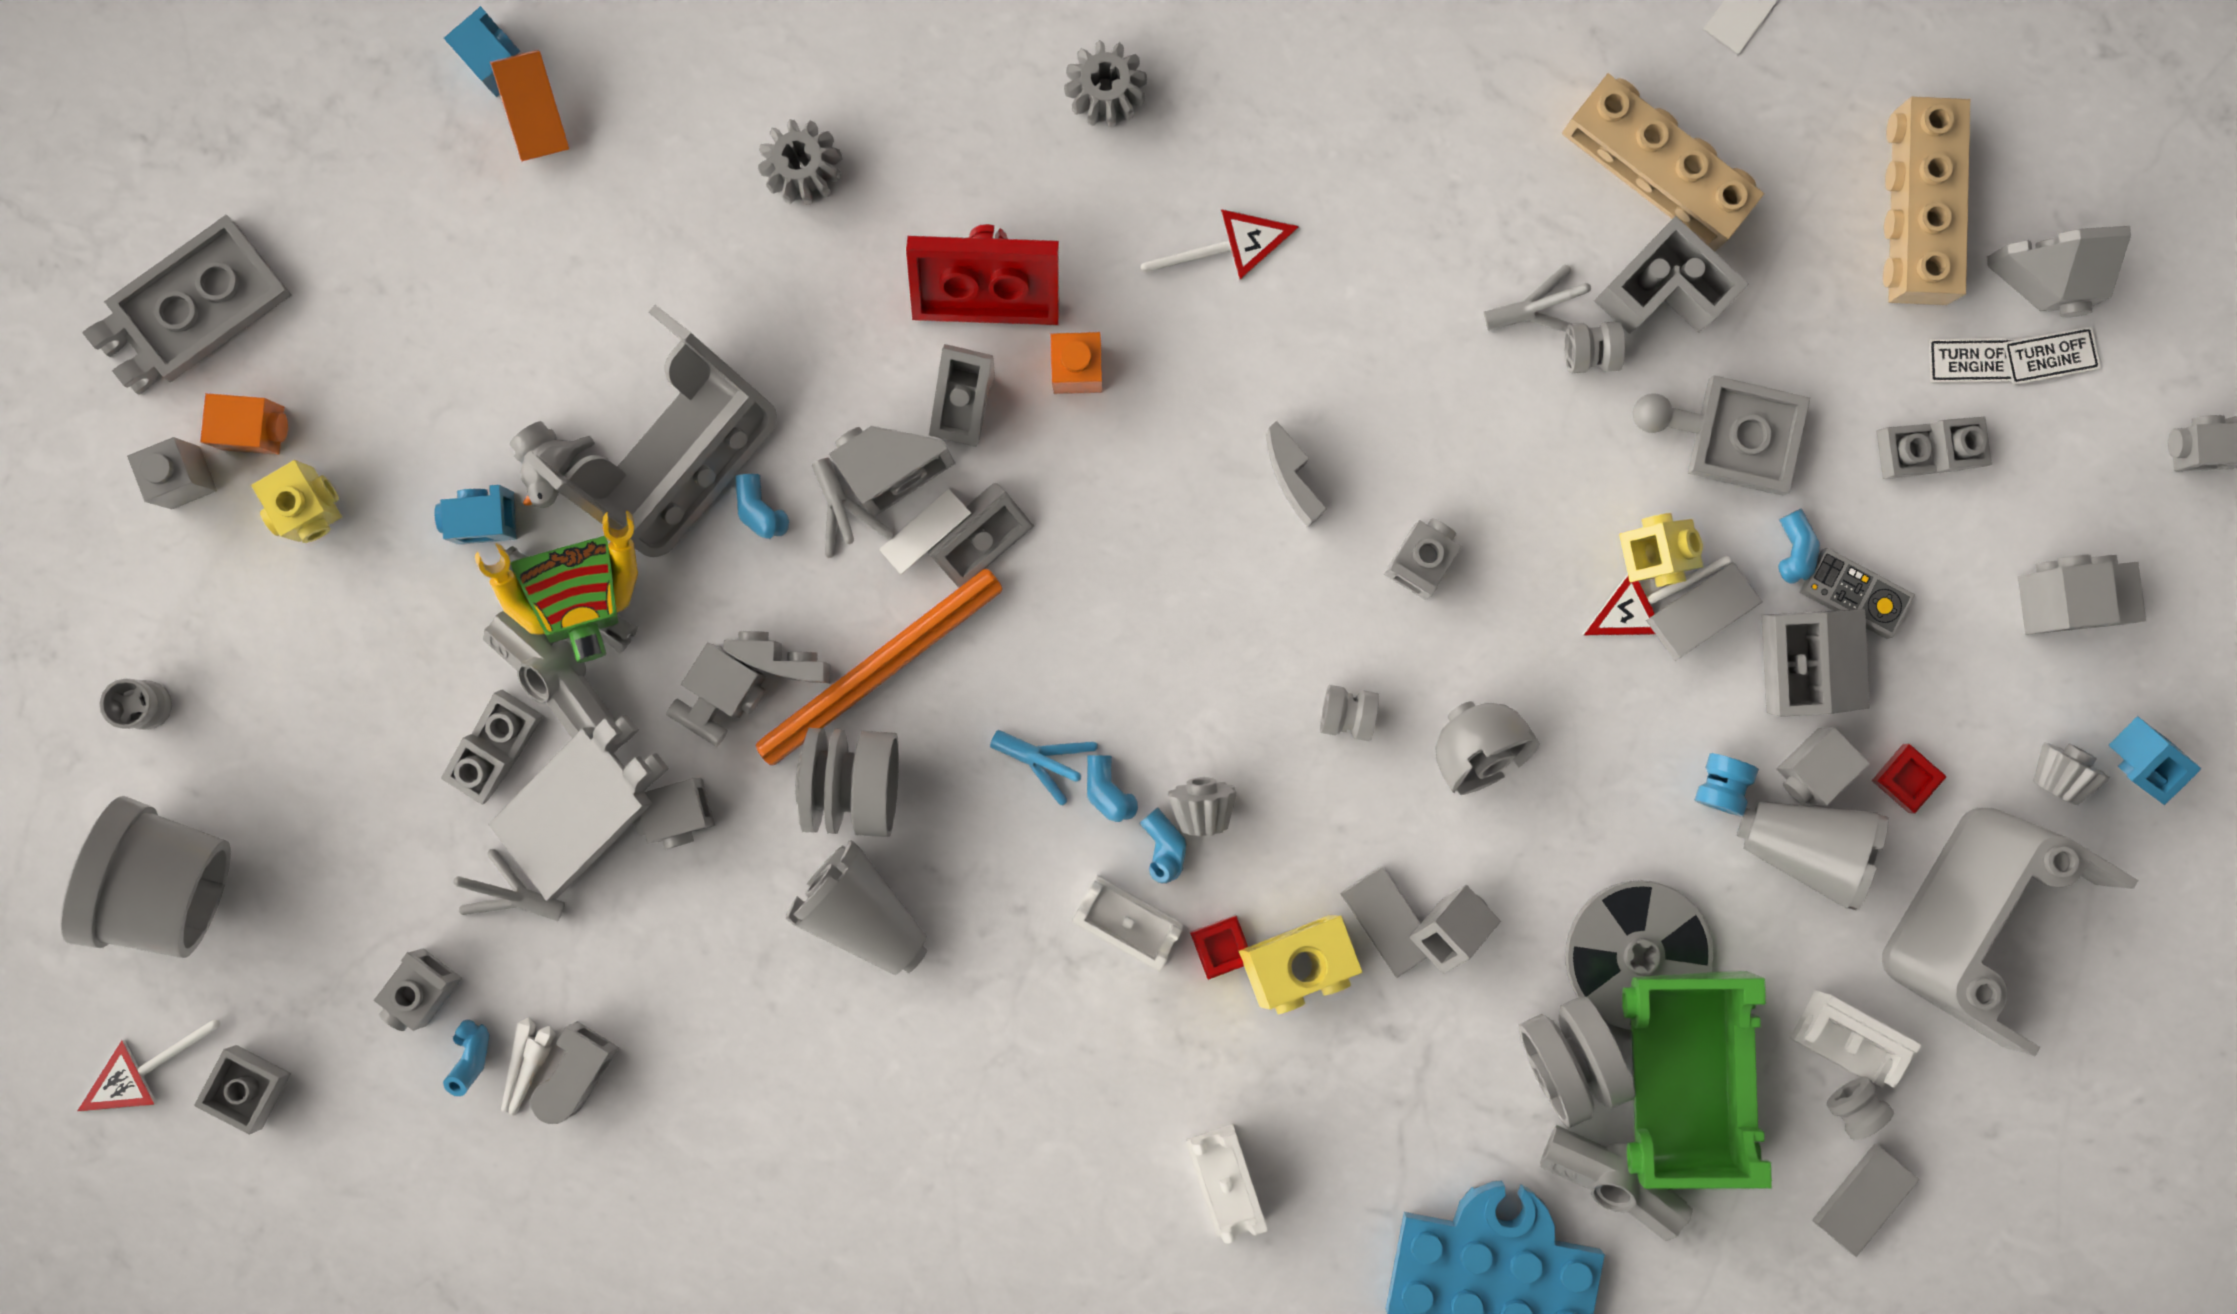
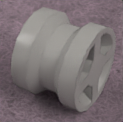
(1860, 1108)

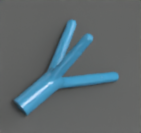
(1036, 759)

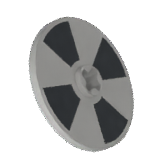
(1627, 916)

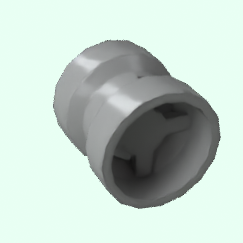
(1594, 347)
(123, 702)
(1351, 713)

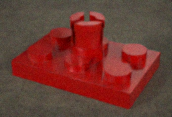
(983, 278)

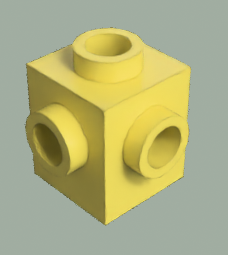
(297, 502)
(1662, 550)

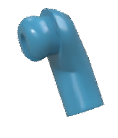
(755, 512)
(1104, 794)
(1168, 850)
(471, 1064)

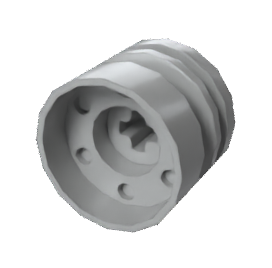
(848, 782)

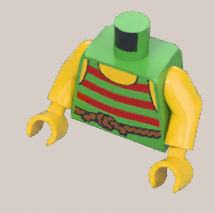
(569, 588)

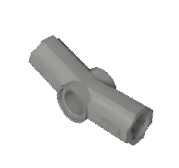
(548, 673)
(1612, 1186)

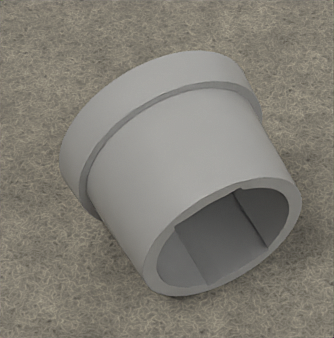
(144, 882)

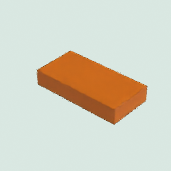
(529, 105)

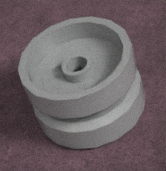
(1576, 1061)

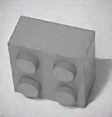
(242, 1089)

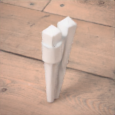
(526, 1058)

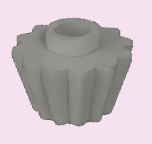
(2068, 773)
(1203, 806)

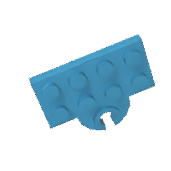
(1491, 1263)

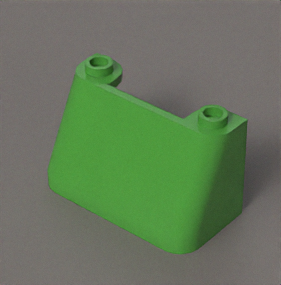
(1696, 1081)

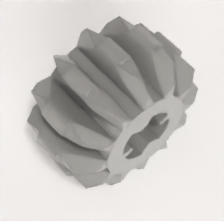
(1087, 87)
(791, 146)

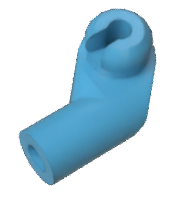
(1804, 549)

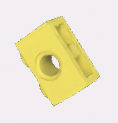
(1271, 961)

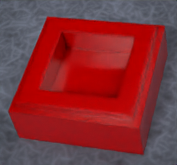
(1909, 778)
(1220, 946)

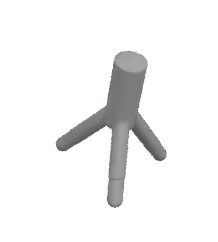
(1535, 302)
(835, 510)
(519, 897)

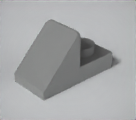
(961, 394)

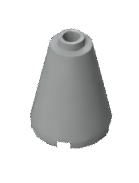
(1818, 846)
(859, 913)

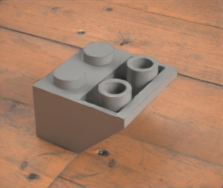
(1815, 662)

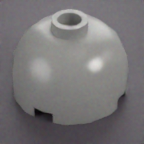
(1481, 744)

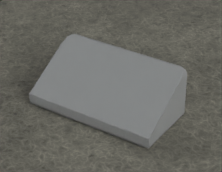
(982, 536)

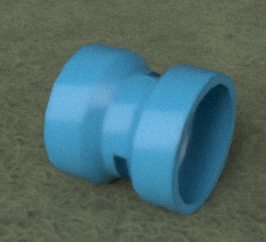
(1726, 784)

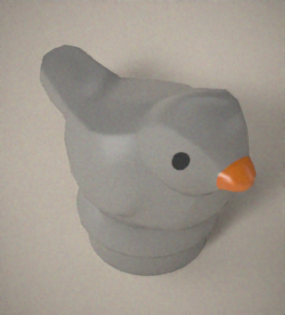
(554, 452)

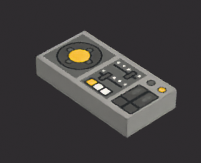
(1849, 586)

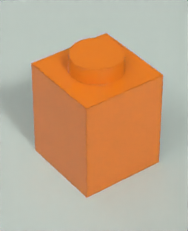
(1076, 362)
(243, 424)

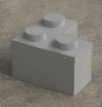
(1673, 270)
(2081, 594)

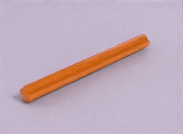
(879, 666)

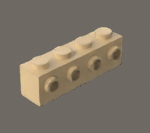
(1663, 161)
(1928, 201)

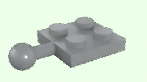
(1742, 435)

